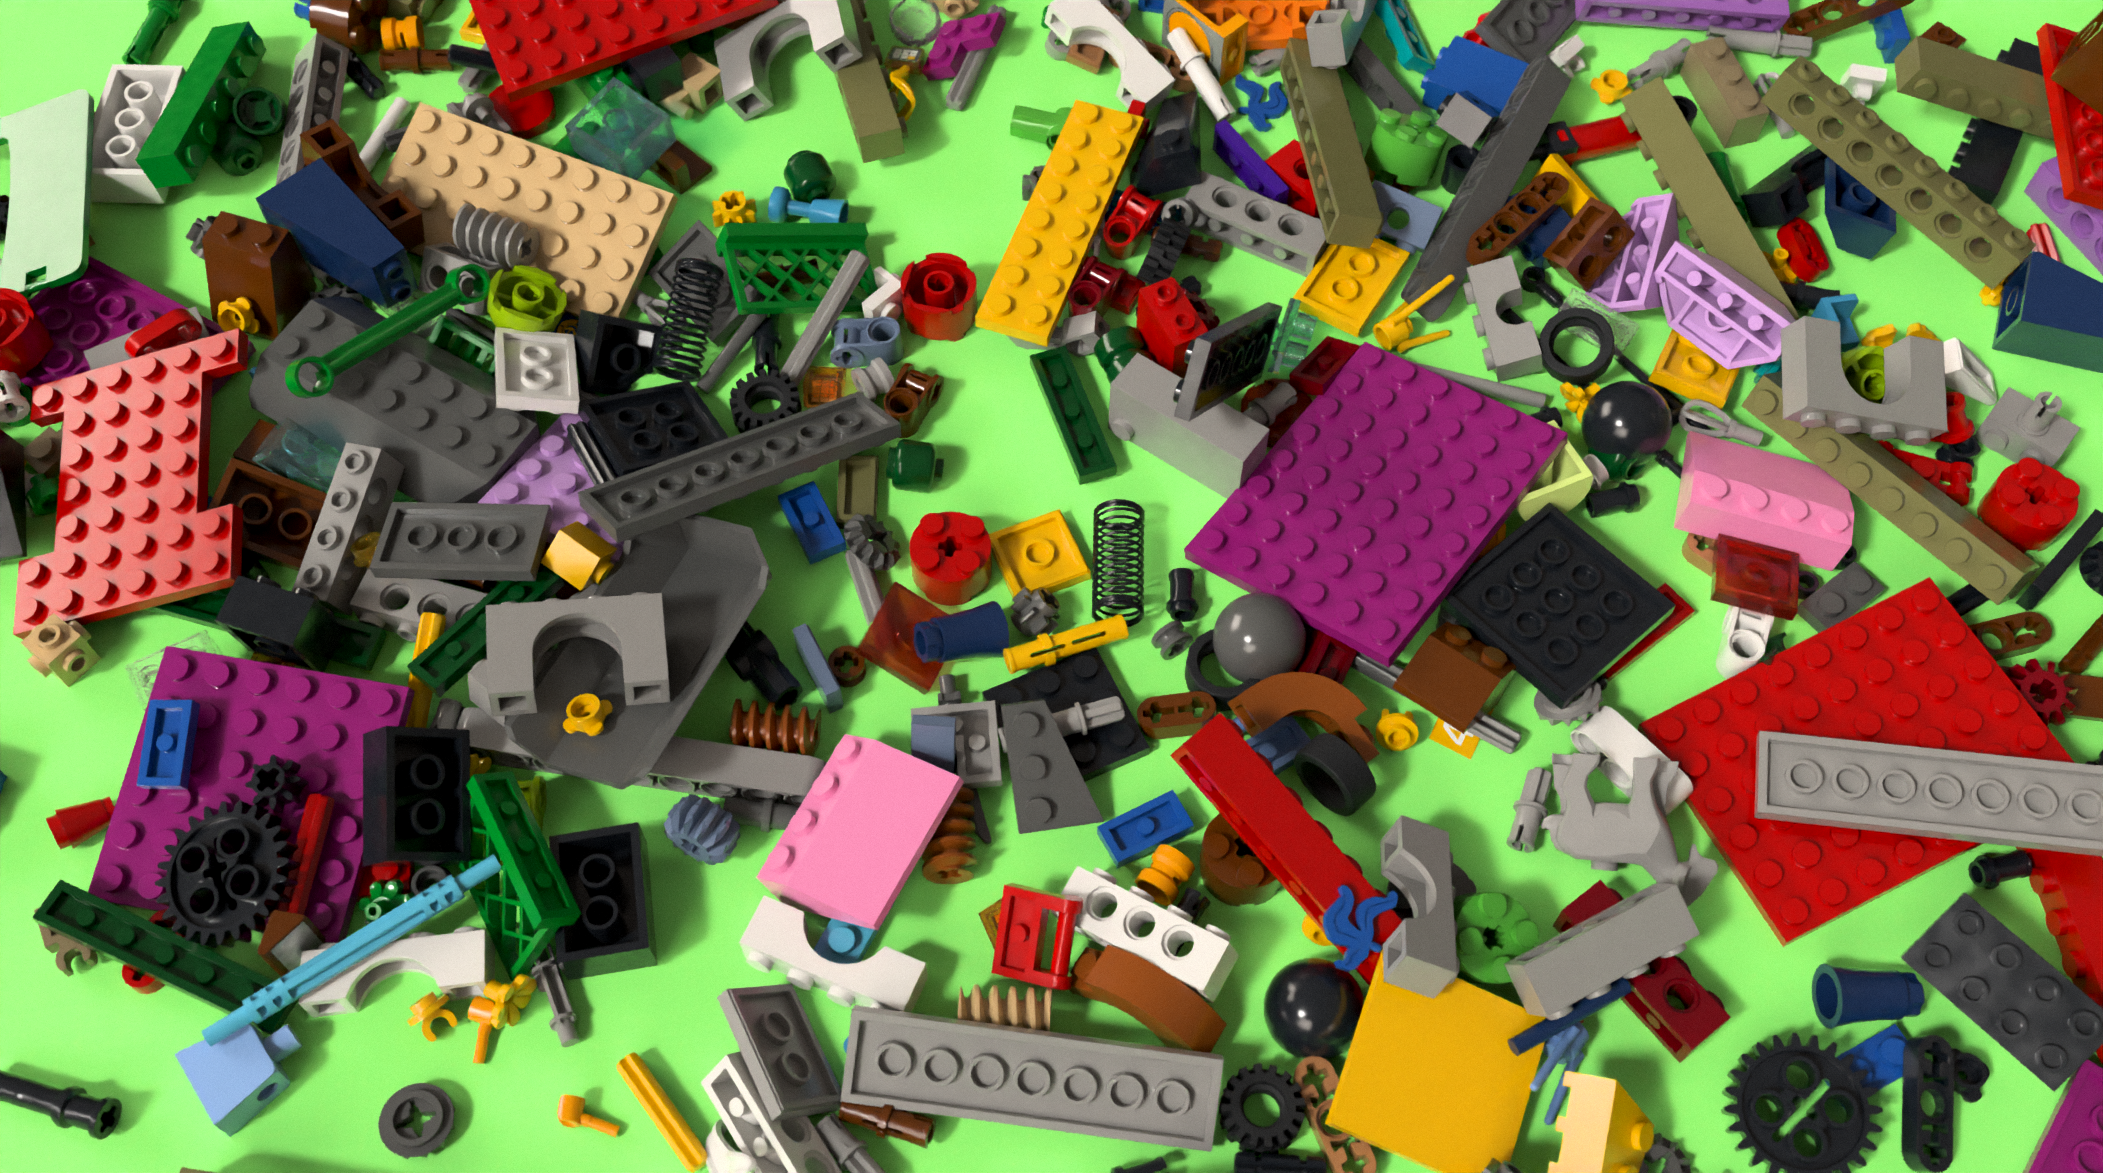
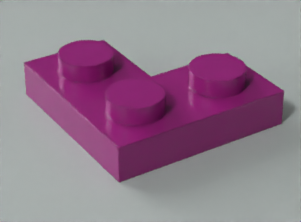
(957, 39)

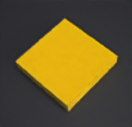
(1692, 372)
(1039, 554)

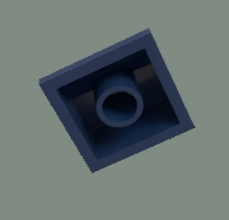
(1855, 214)

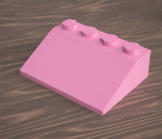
(1763, 500)
(859, 832)

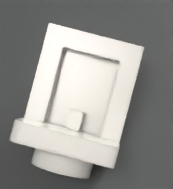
(888, 297)

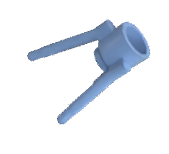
(1561, 1049)

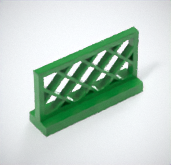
(794, 243)
(527, 872)

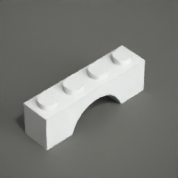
(1093, 24)
(779, 942)
(457, 961)

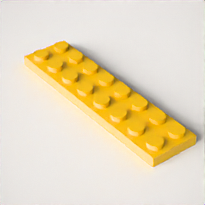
(1059, 223)

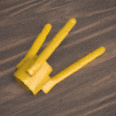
(1397, 327)

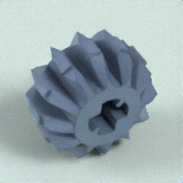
(702, 829)

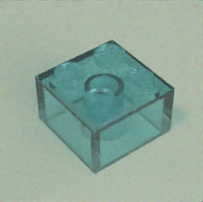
(621, 131)

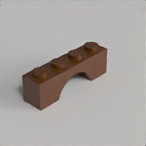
(341, 155)

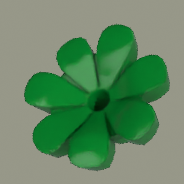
(383, 899)

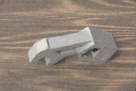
(1077, 333)

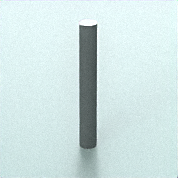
(731, 351)

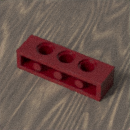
(1676, 1029)

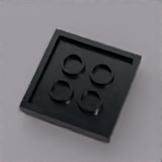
(650, 425)
(1082, 680)

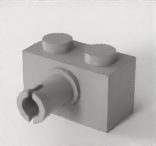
(2027, 428)

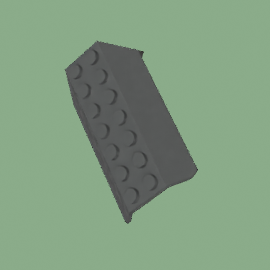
(405, 399)
(709, 586)

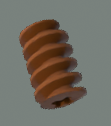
(775, 730)
(946, 852)

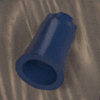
(963, 635)
(1864, 995)

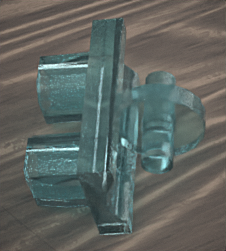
(1296, 325)

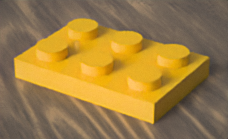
(1351, 284)

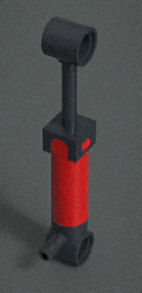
(1571, 143)

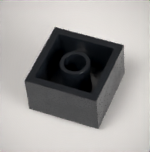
(280, 623)

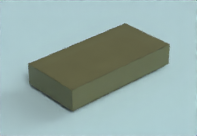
(857, 488)

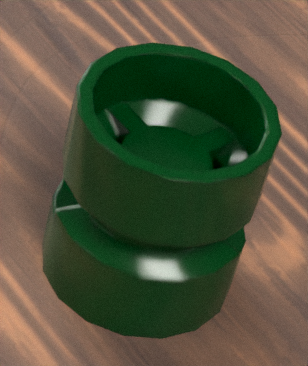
(260, 111)
(1117, 349)

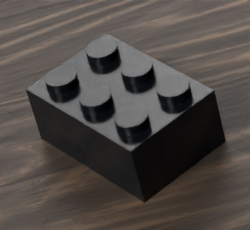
(416, 797)
(613, 891)

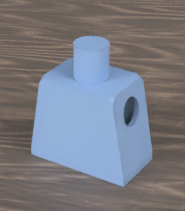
(239, 1073)

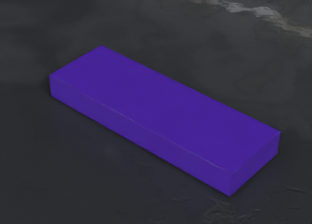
(1247, 163)

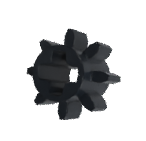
(264, 781)

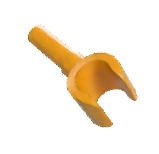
(480, 1012)
(571, 1115)

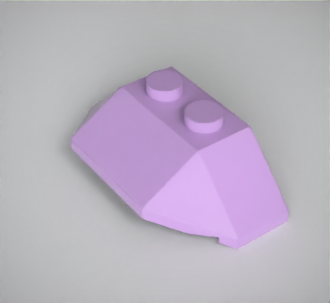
(1630, 278)
(1720, 308)

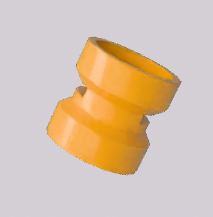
(402, 33)
(1166, 873)

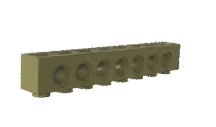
(1898, 189)

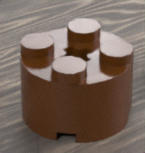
(350, 22)
(1229, 876)

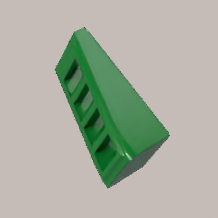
(443, 332)

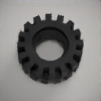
(1163, 252)
(760, 389)
(1277, 1086)

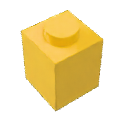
(579, 556)

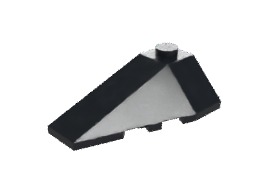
(1171, 149)

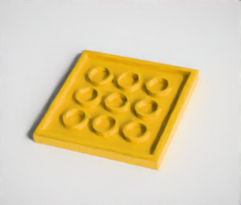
(1436, 1076)

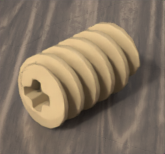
(1008, 1011)

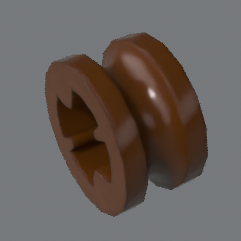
(856, 673)

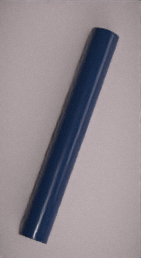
(1582, 1009)

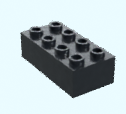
(2008, 990)

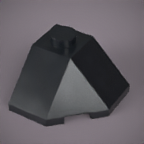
(614, 351)

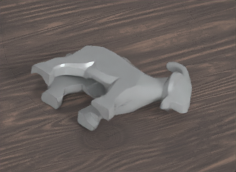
(1624, 832)

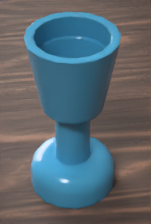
(818, 211)

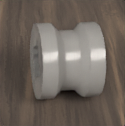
(873, 379)

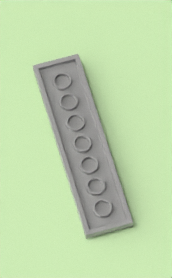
(1930, 792)
(1032, 1078)

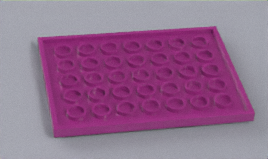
(1377, 501)

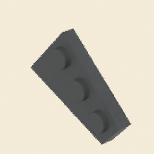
(1042, 771)

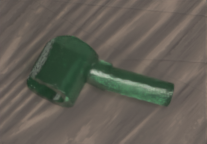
(1773, 647)

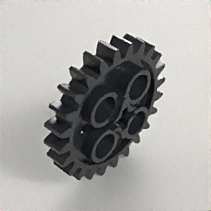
(227, 874)
(1767, 1079)

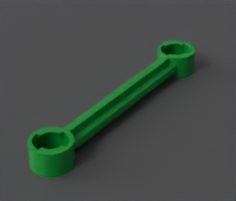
(388, 331)

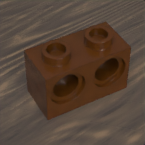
(1588, 244)

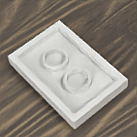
(536, 371)

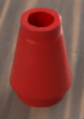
(80, 822)

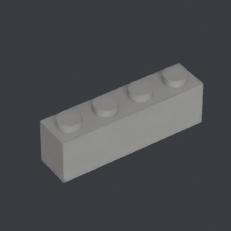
(1602, 950)

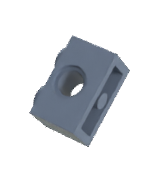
(1422, 217)

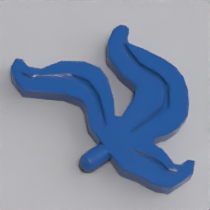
(1258, 111)
(1343, 933)

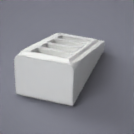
(1968, 373)

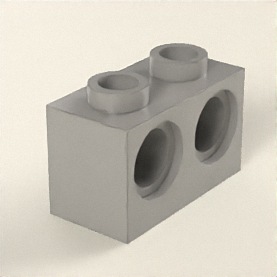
(444, 257)

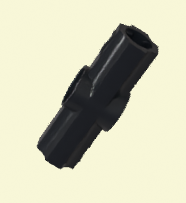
(758, 662)

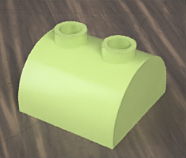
(1561, 484)

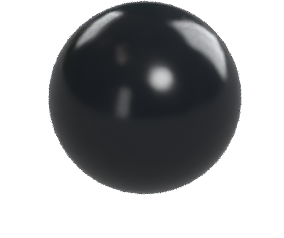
(1627, 421)
(1313, 1008)

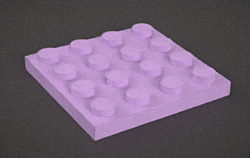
(551, 476)

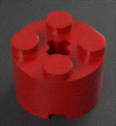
(939, 297)
(22, 334)
(2029, 504)
(951, 557)

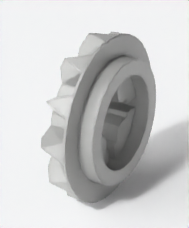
(1583, 704)

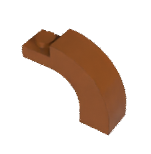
(1306, 697)
(1148, 995)

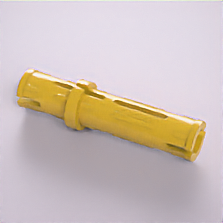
(1020, 656)

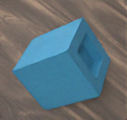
(1839, 310)

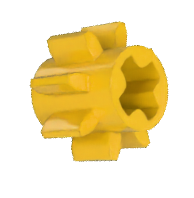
(733, 209)

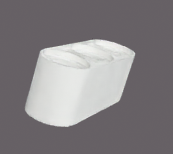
(1617, 744)

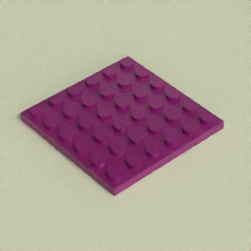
(242, 720)

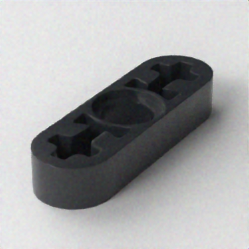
(1913, 1117)

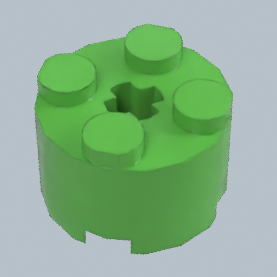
(1406, 146)
(1490, 933)

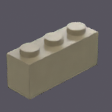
(1724, 92)

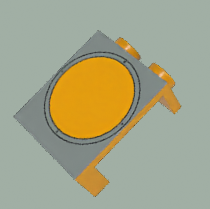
(1222, 44)

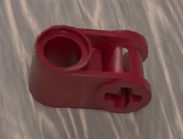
(1096, 287)

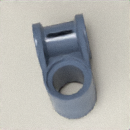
(866, 341)

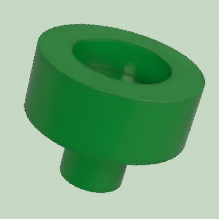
(43, 494)

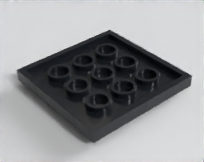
(1556, 604)

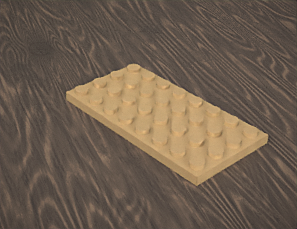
(590, 221)

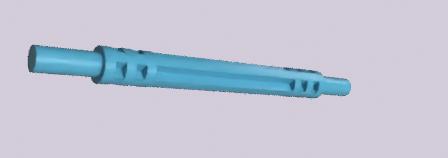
(351, 950)

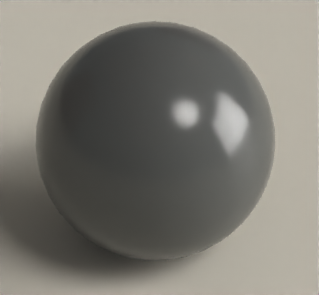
(1259, 637)

